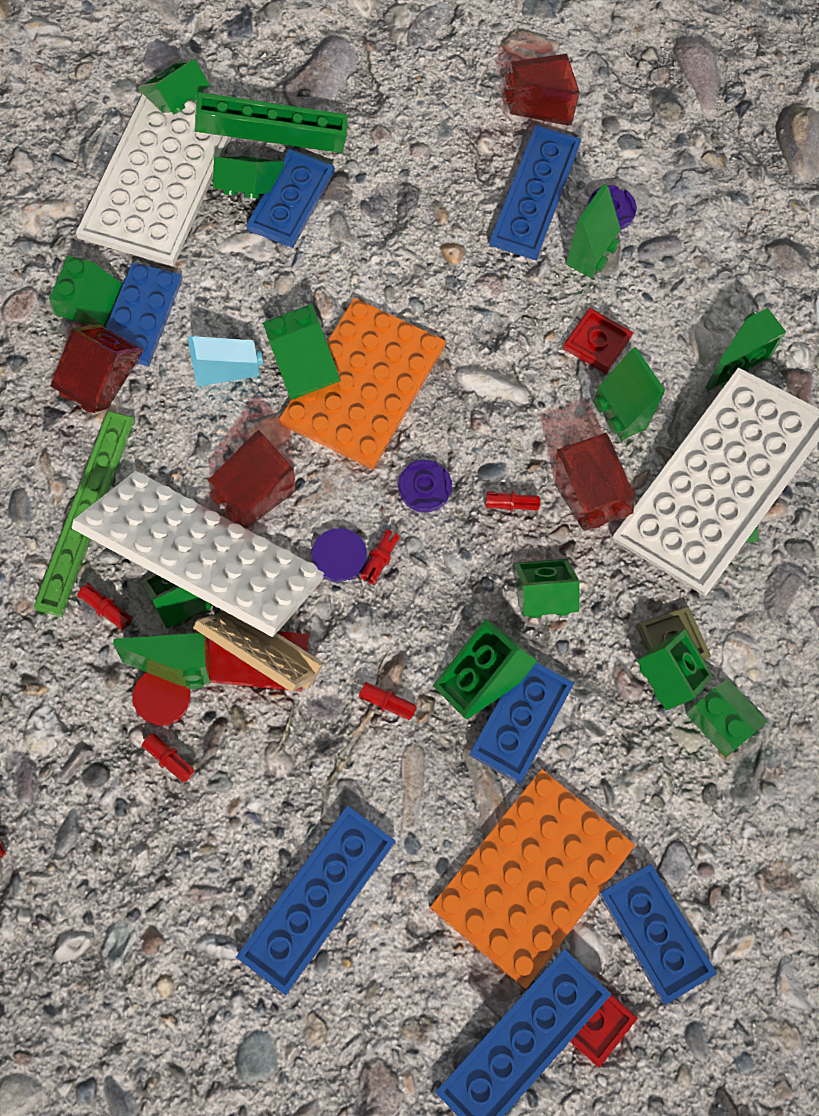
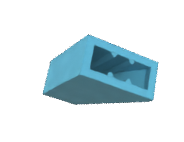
(223, 359)

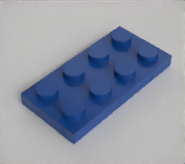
(292, 199)
(144, 307)
(521, 722)
(657, 934)

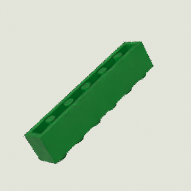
(270, 122)

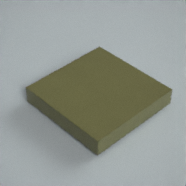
(664, 626)

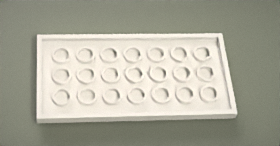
(153, 184)
(721, 481)
(200, 552)

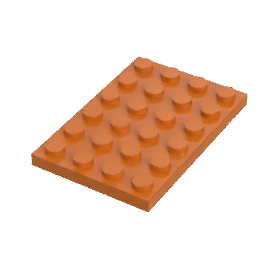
(380, 374)
(532, 878)

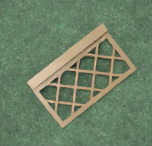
(270, 655)

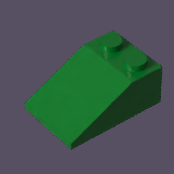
(595, 235)
(750, 347)
(301, 351)
(629, 396)
(176, 658)
(484, 670)

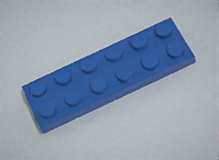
(535, 192)
(316, 900)
(524, 1040)

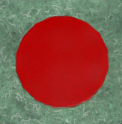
(160, 700)

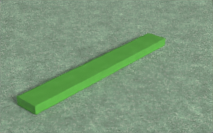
(94, 484)

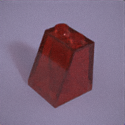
(542, 89)
(94, 366)
(252, 481)
(593, 482)

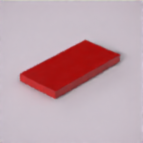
(231, 670)

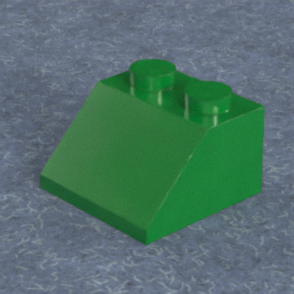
(175, 86)
(245, 175)
(84, 292)
(546, 587)
(173, 602)
(675, 670)
(726, 717)

